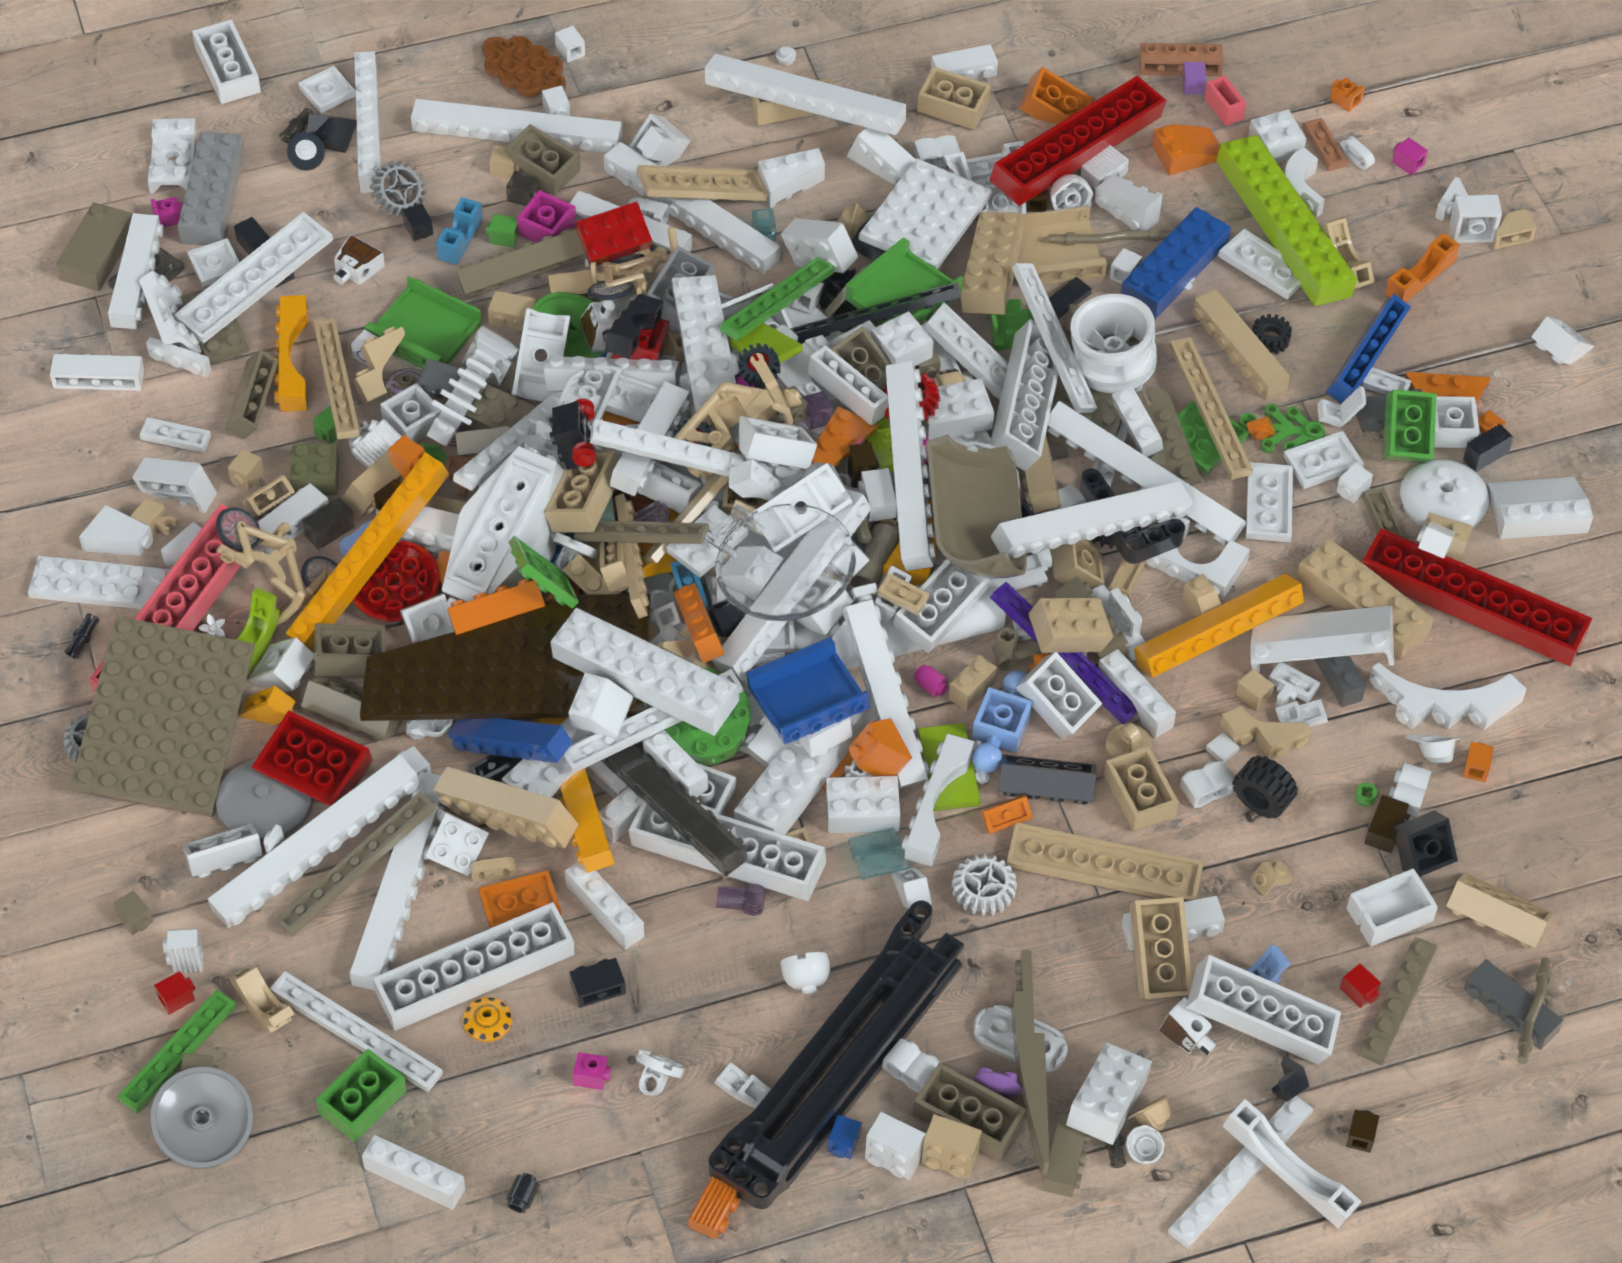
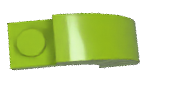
(261, 623)

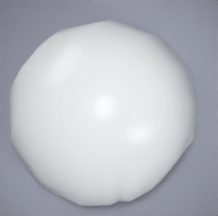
(1145, 1144)

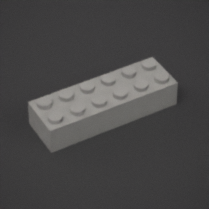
(211, 188)

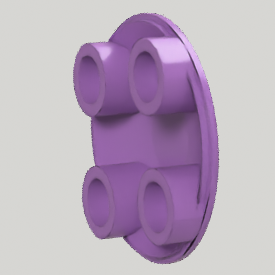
(1002, 1084)

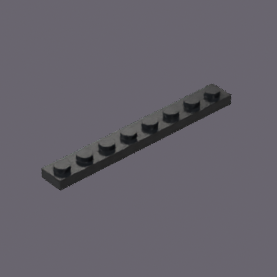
(883, 311)

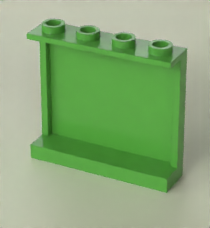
(894, 276)
(432, 322)

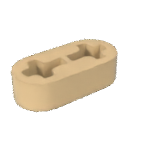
(493, 869)

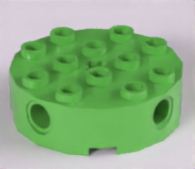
(727, 741)

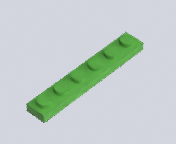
(170, 1057)

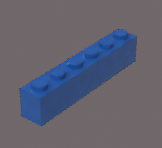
(1368, 348)
(511, 738)

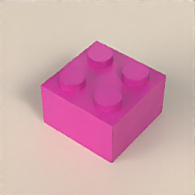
(545, 217)

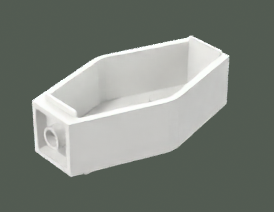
(520, 513)

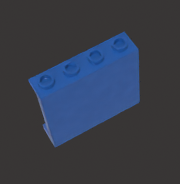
(806, 691)

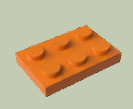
(517, 897)

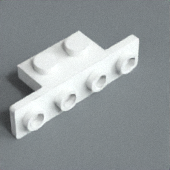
(1124, 616)

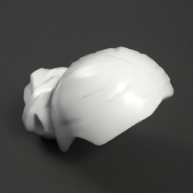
(433, 728)

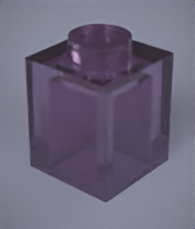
(818, 410)

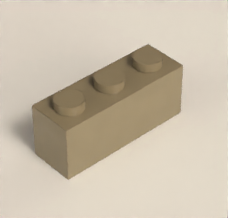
(1065, 1159)

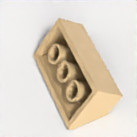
(1499, 910)

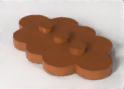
(522, 65)

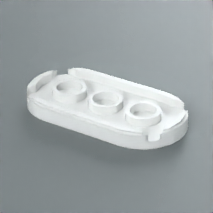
(994, 1033)

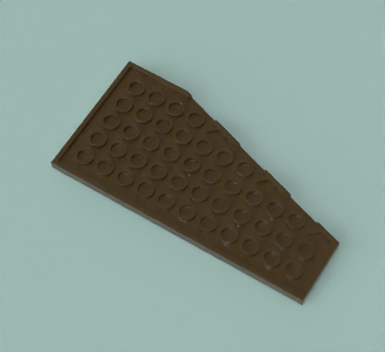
(491, 669)

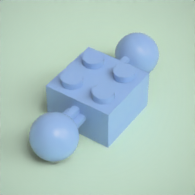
(1000, 722)

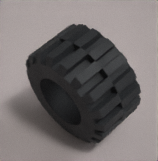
(1265, 787)

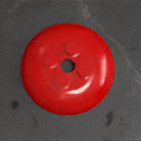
(417, 579)

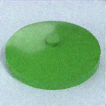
(574, 306)

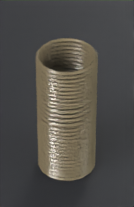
(878, 550)

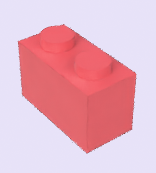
(1225, 100)

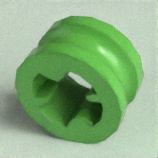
(1366, 801)

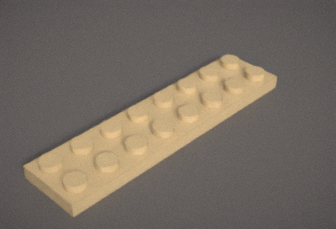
(1104, 863)

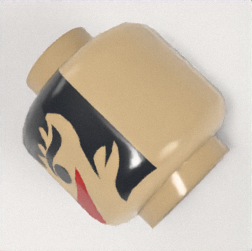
(948, 377)

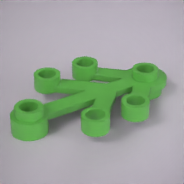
(1307, 430)

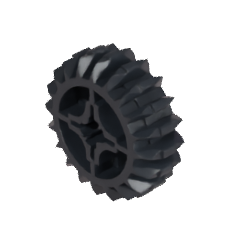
(832, 287)

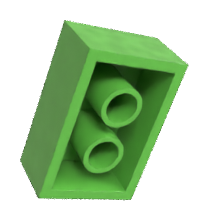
(1409, 426)
(361, 1095)

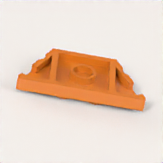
(1449, 385)

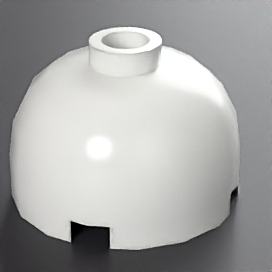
(1070, 192)
(806, 972)

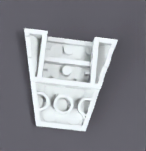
(980, 170)

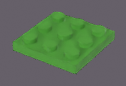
(1199, 440)
(543, 572)

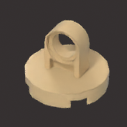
(1126, 739)

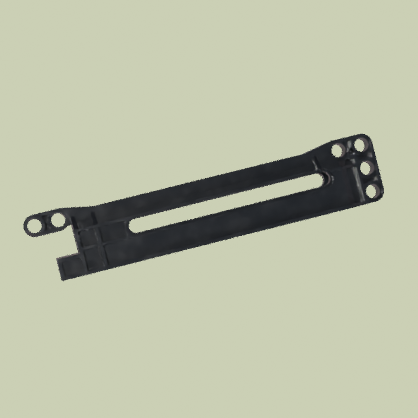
(908, 982)

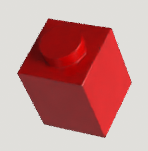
(1360, 986)
(175, 992)

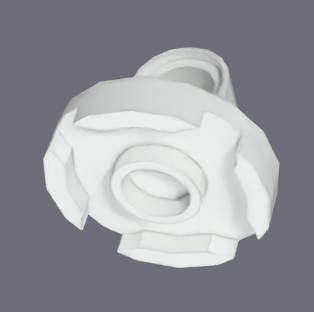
(571, 549)
(658, 1068)

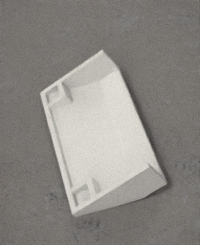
(1323, 636)

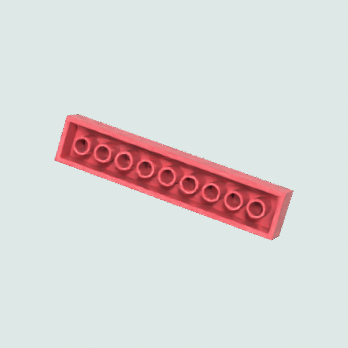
(189, 586)

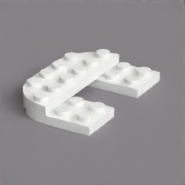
(613, 393)

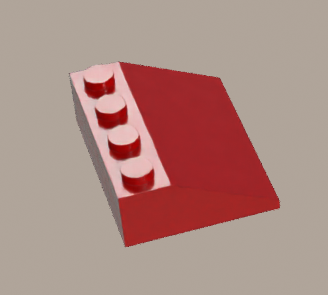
(313, 759)

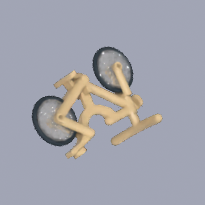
(632, 280)
(242, 533)

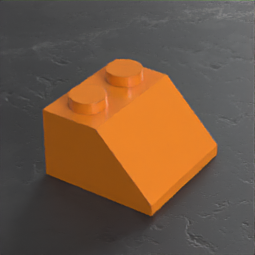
(880, 749)

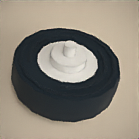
(305, 151)

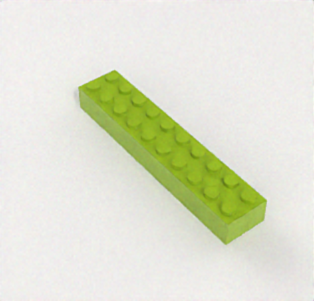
(1286, 220)

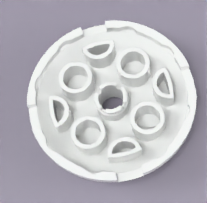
(1444, 490)

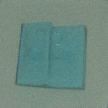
(878, 853)

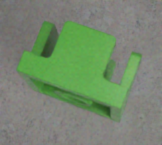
(1005, 326)

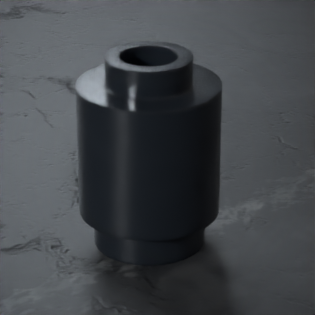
(522, 1192)

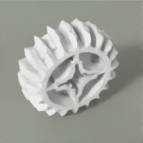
(994, 894)

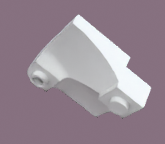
(795, 371)

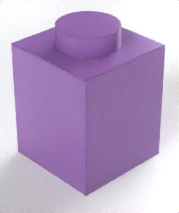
(1194, 78)

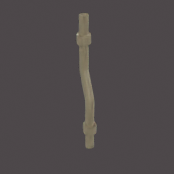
(1071, 238)
(1525, 1042)

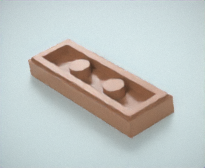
(1325, 144)

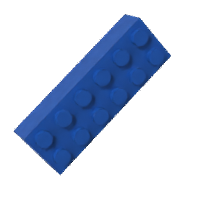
(1177, 260)

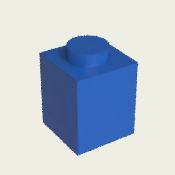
(844, 1137)

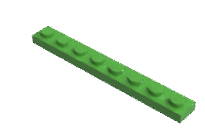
(777, 298)

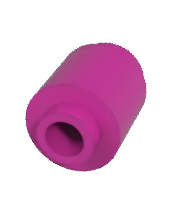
(931, 680)

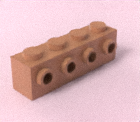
(1169, 58)

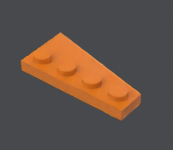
(840, 432)

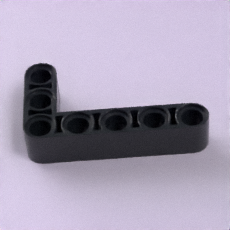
(1134, 544)

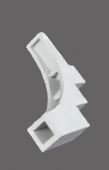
(1447, 707)

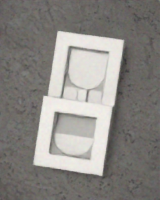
(1309, 713)
(741, 1086)

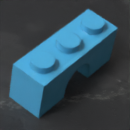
(454, 241)

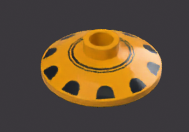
(487, 1028)

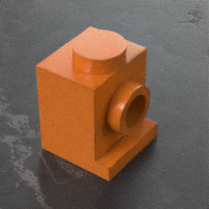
(1346, 93)

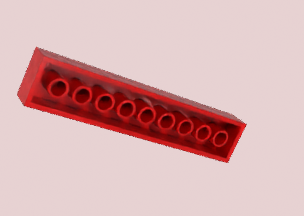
(1077, 140)
(1478, 598)

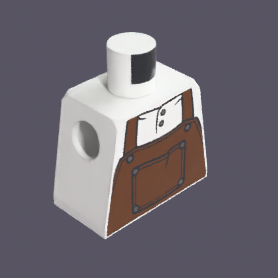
(357, 261)
(595, 322)
(1187, 1029)

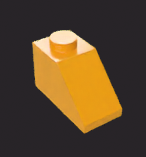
(267, 706)

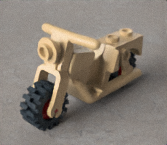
(736, 400)

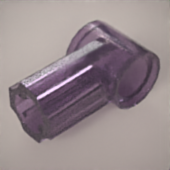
(747, 899)

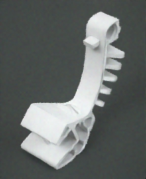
(485, 360)

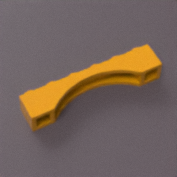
(291, 385)

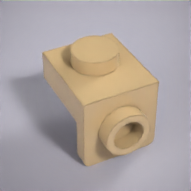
(1270, 875)

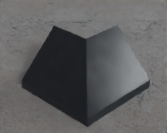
(332, 130)

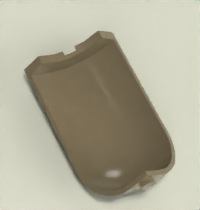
(969, 501)

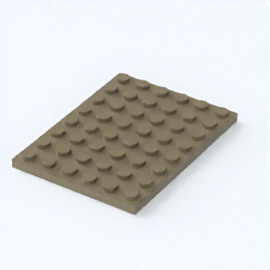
(163, 716)

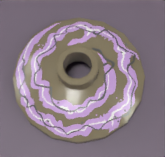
(397, 381)

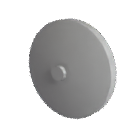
(257, 799)
(201, 1117)

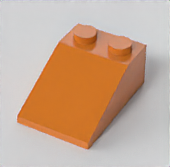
(1052, 98)
(1185, 147)

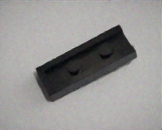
(1071, 293)

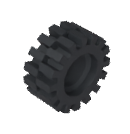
(1274, 325)

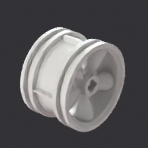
(1115, 363)

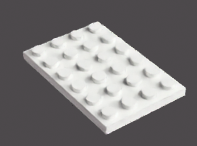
(928, 210)

